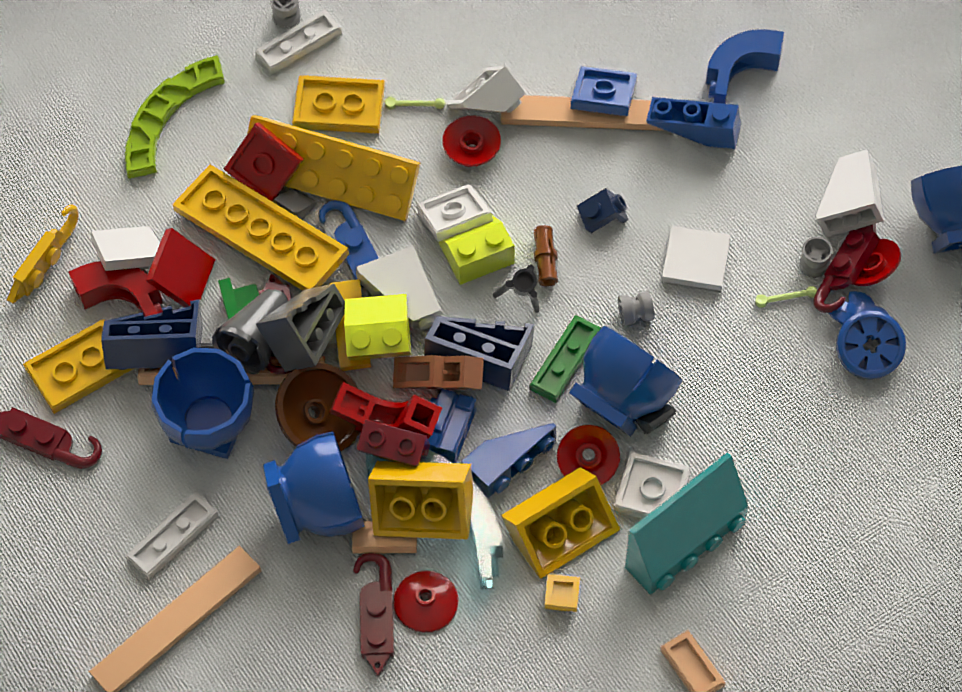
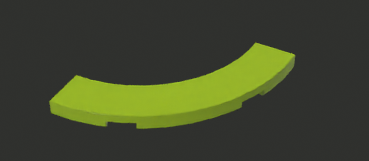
(160, 106)

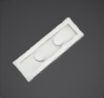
(298, 42)
(171, 535)

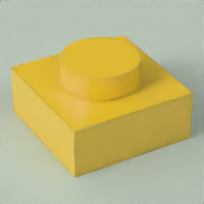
(562, 593)

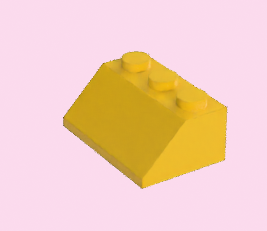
(421, 500)
(561, 521)

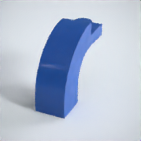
(741, 52)

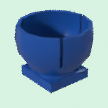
(939, 205)
(623, 381)
(205, 402)
(314, 490)

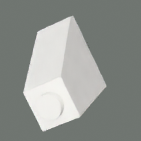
(851, 196)
(402, 274)

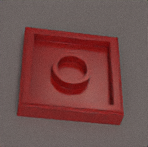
(263, 162)
(180, 268)

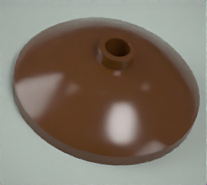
(315, 390)

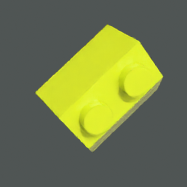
(479, 251)
(377, 327)

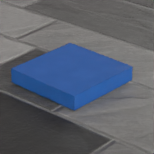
(604, 91)

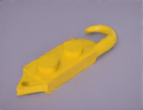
(44, 254)

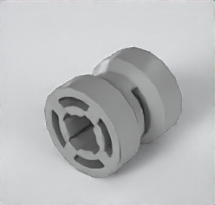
(286, 13)
(815, 256)
(634, 308)

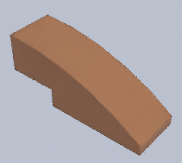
(438, 372)

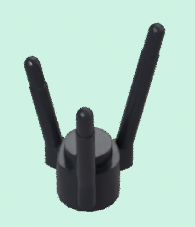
(523, 284)

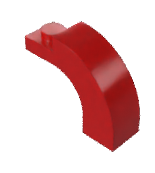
(97, 285)
(357, 406)

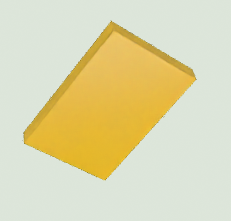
(339, 104)
(72, 368)

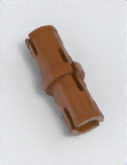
(545, 256)

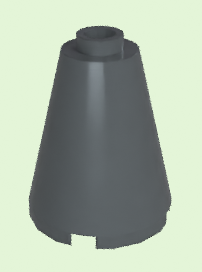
(242, 337)

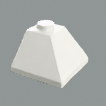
(490, 92)

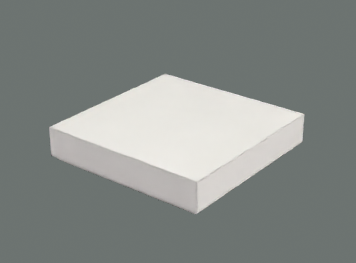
(454, 212)
(125, 247)
(696, 258)
(648, 484)

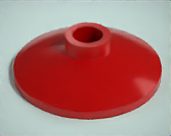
(469, 131)
(880, 264)
(589, 437)
(430, 614)

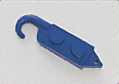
(350, 235)

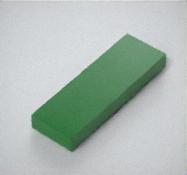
(564, 359)

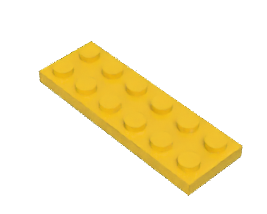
(348, 170)
(260, 229)

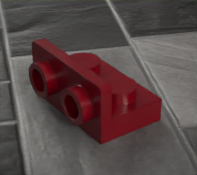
(393, 443)

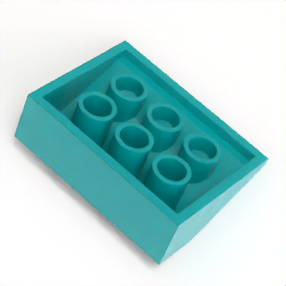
(686, 526)

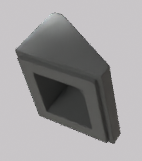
(295, 203)
(654, 420)

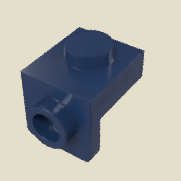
(602, 209)

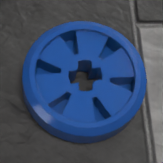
(853, 337)

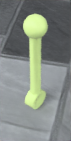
(391, 103)
(761, 300)

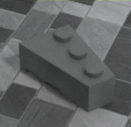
(303, 326)

